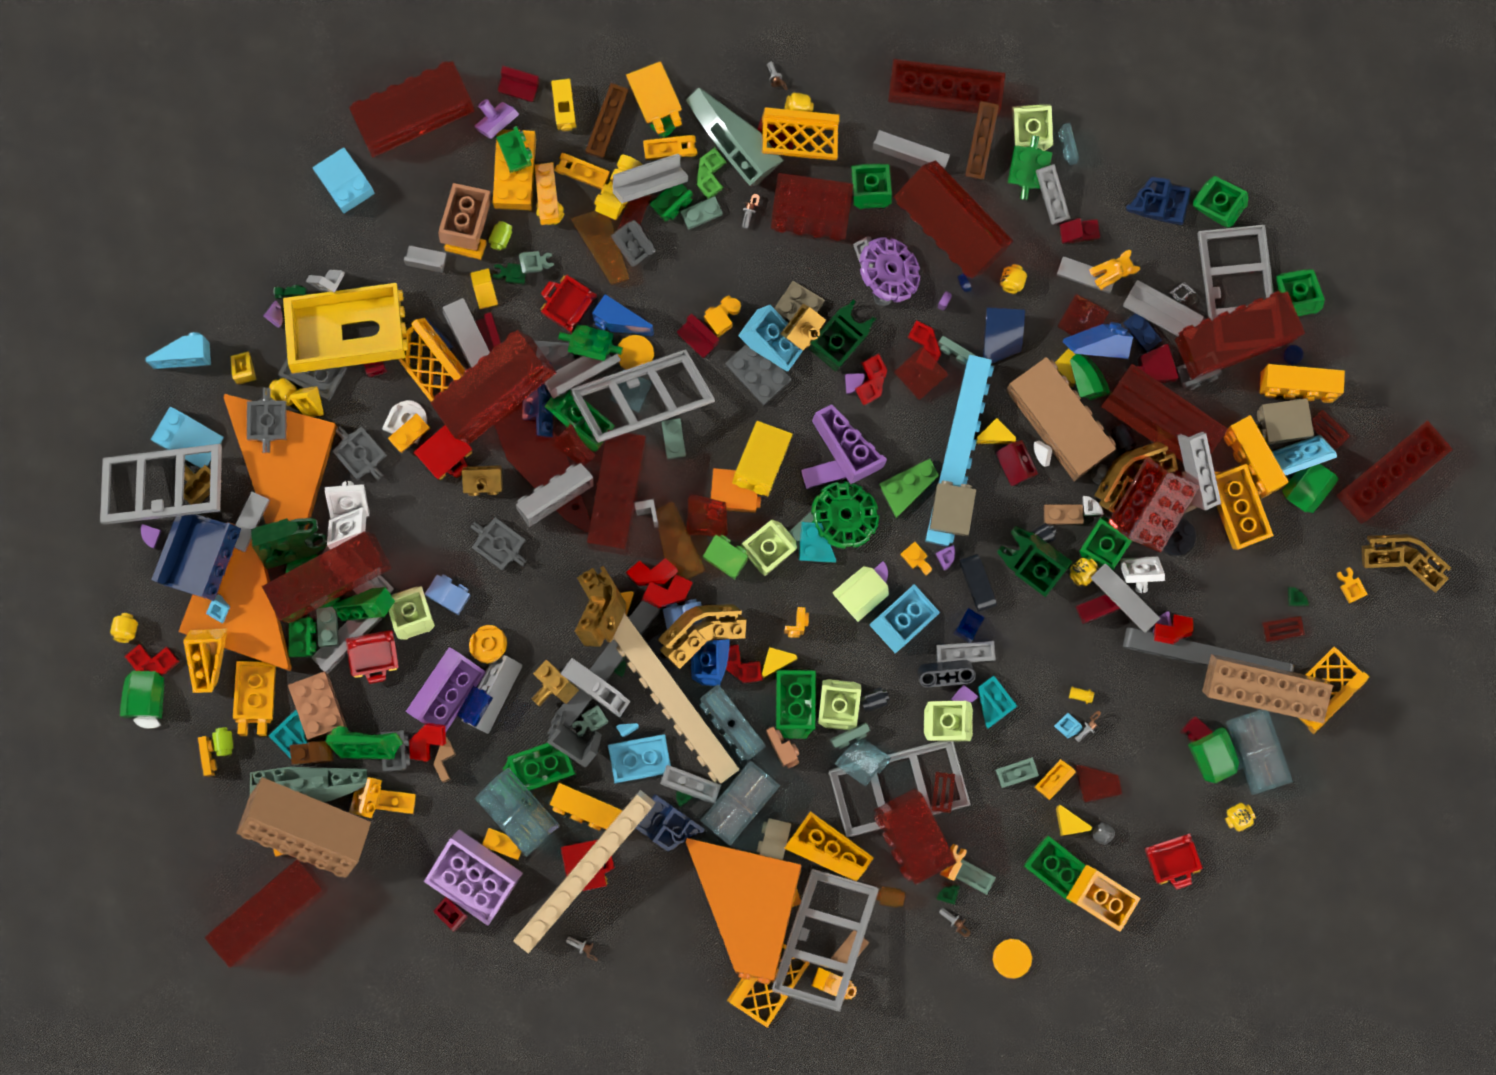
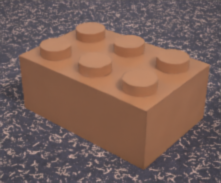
(464, 216)
(317, 705)

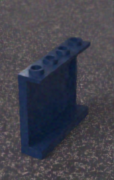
(196, 555)

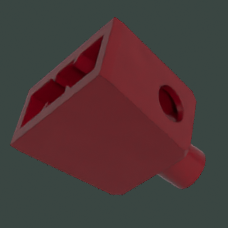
(1159, 365)

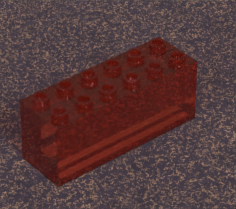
(412, 108)
(953, 219)
(1239, 335)
(493, 387)
(1159, 411)
(617, 493)
(326, 577)
(266, 914)

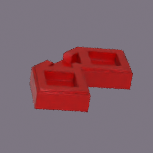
(926, 337)
(876, 372)
(660, 574)
(661, 597)
(1181, 628)
(160, 663)
(744, 672)
(420, 742)

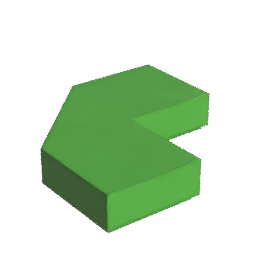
(707, 166)

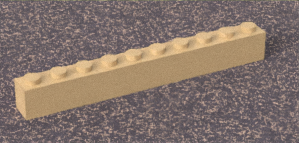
(674, 702)
(584, 871)

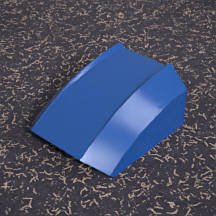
(710, 662)

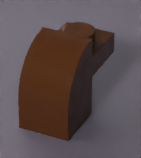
(311, 753)

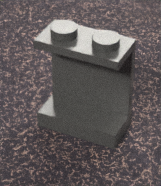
(570, 744)

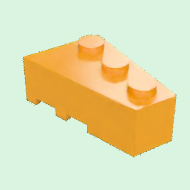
(204, 657)

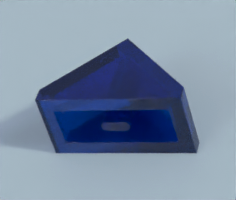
(969, 625)

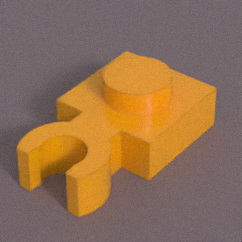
(1352, 587)

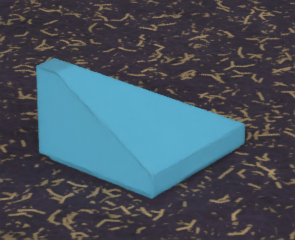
(218, 609)
(1069, 726)
(626, 729)

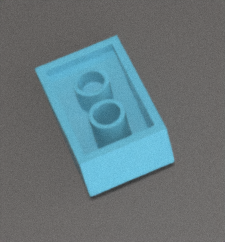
(343, 180)
(764, 337)
(183, 352)
(181, 431)
(904, 618)

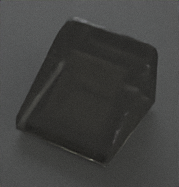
(1184, 295)

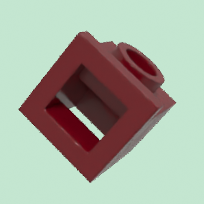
(375, 368)
(1195, 729)

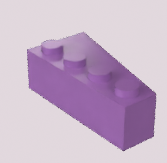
(849, 448)

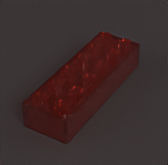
(944, 86)
(1394, 472)

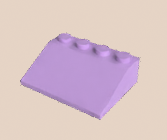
(473, 877)

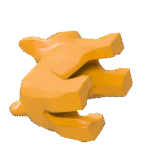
(1114, 270)

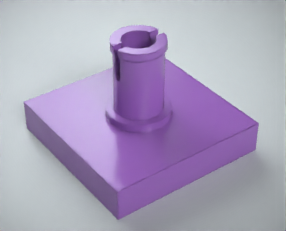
(495, 118)

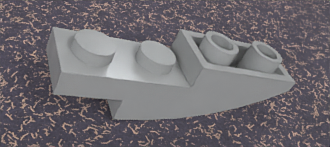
(595, 687)

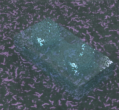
(1070, 151)

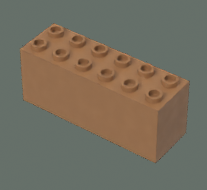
(1061, 418)
(1267, 688)
(303, 828)

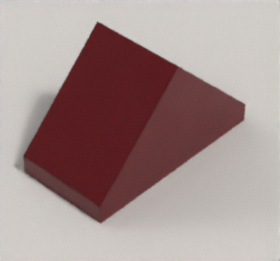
(450, 914)

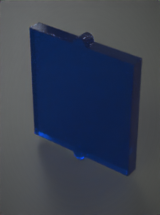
(474, 706)

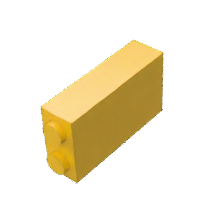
(762, 458)

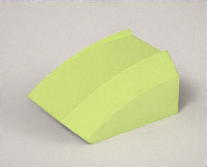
(1033, 121)
(769, 546)
(862, 592)
(410, 613)
(839, 704)
(948, 721)

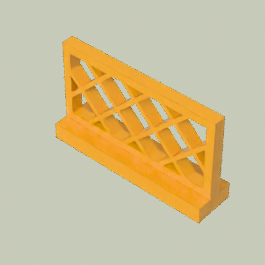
(804, 120)
(437, 348)
(1346, 691)
(744, 986)

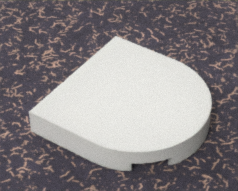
(401, 414)

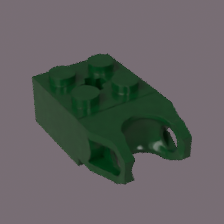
(843, 331)
(286, 541)
(1035, 562)

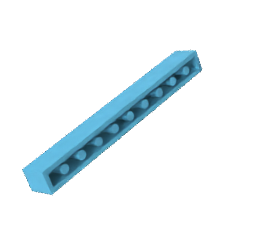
(962, 432)

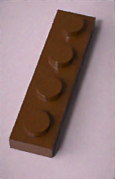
(607, 121)
(982, 140)

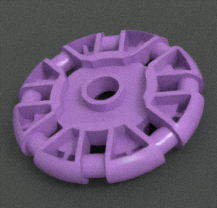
(881, 273)

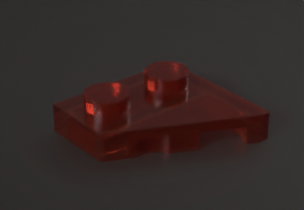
(1097, 783)

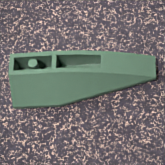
(734, 137)
(317, 783)

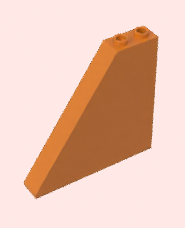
(294, 467)
(251, 618)
(750, 904)

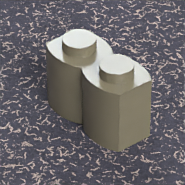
(775, 839)

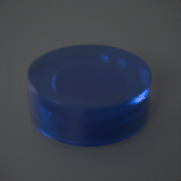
(965, 285)
(1293, 354)

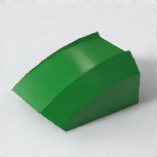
(871, 185)
(1221, 201)
(1303, 290)
(1088, 377)
(1310, 487)
(1105, 544)
(142, 695)
(1215, 756)

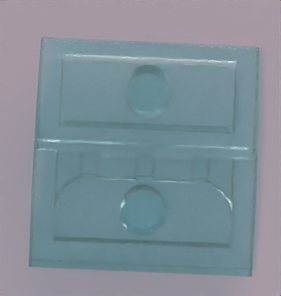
(862, 761)

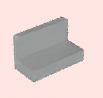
(425, 259)
(326, 284)
(646, 507)

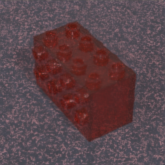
(811, 206)
(1154, 504)
(914, 836)

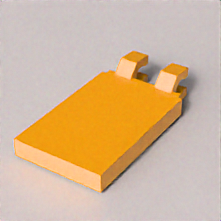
(655, 95)
(254, 696)

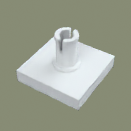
(346, 499)
(346, 527)
(1142, 571)

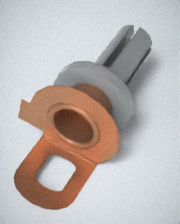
(775, 77)
(749, 210)
(1089, 727)
(955, 921)
(582, 946)

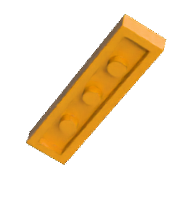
(546, 193)

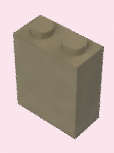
(1285, 421)
(952, 508)

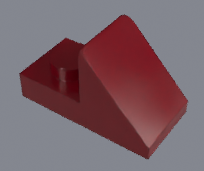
(1079, 231)

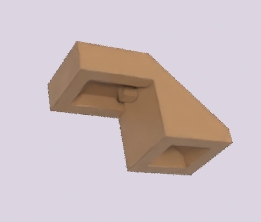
(444, 753)

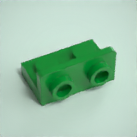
(514, 150)
(671, 200)
(301, 637)

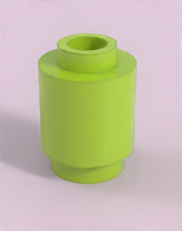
(500, 236)
(222, 742)

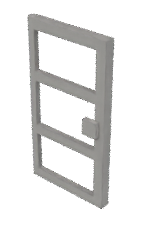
(1214, 292)
(630, 377)
(157, 506)
(912, 755)
(799, 933)

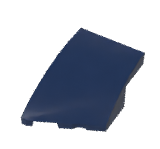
(1161, 201)
(1003, 333)
(667, 825)

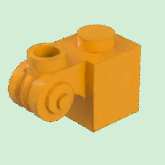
(717, 317)
(831, 982)

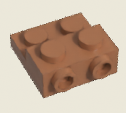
(786, 752)

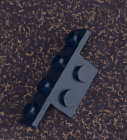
(534, 409)

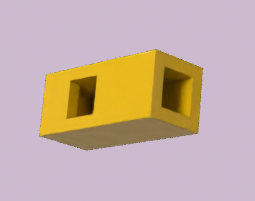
(563, 104)

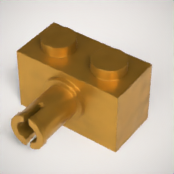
(803, 327)
(482, 479)
(197, 485)
(552, 684)

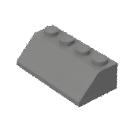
(555, 494)

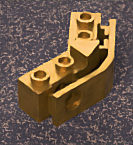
(1125, 469)
(1405, 555)
(604, 608)
(713, 627)

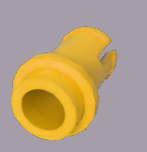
(1082, 695)

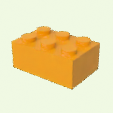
(1103, 898)

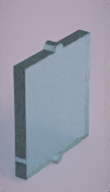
(636, 395)

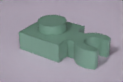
(534, 262)
(592, 719)

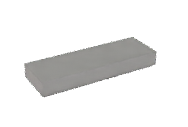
(1052, 194)
(1079, 273)
(250, 518)
(966, 651)
(690, 784)

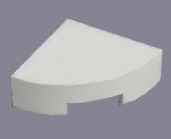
(1043, 452)
(1091, 507)
(147, 722)

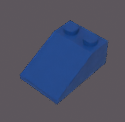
(619, 319)
(1101, 341)

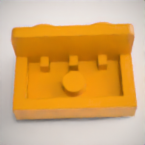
(802, 620)
(365, 798)

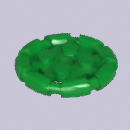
(837, 522)

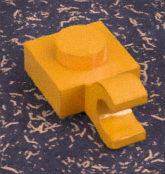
(915, 557)
(953, 870)

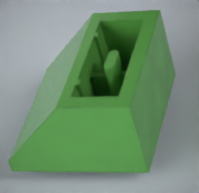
(725, 556)

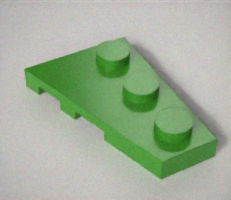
(908, 485)

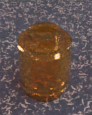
(890, 897)

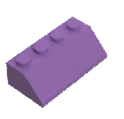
(445, 690)

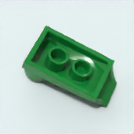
(568, 413)
(795, 703)
(363, 746)
(540, 766)
(1055, 866)

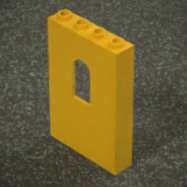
(316, 324)

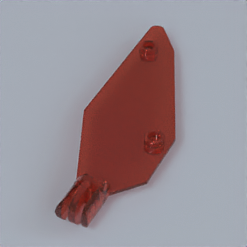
(537, 459)

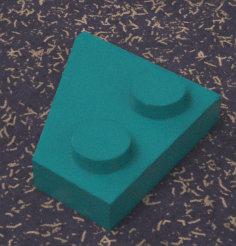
(812, 546)
(994, 701)
(289, 733)

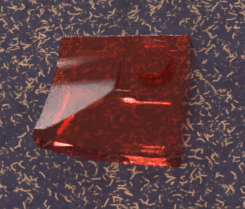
(1082, 316)
(920, 373)
(573, 446)
(706, 516)

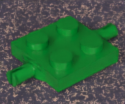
(1024, 164)
(590, 342)

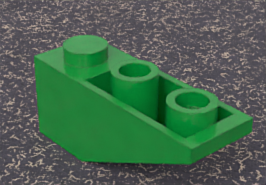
(365, 605)

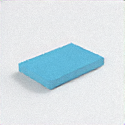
(1304, 454)
(639, 758)

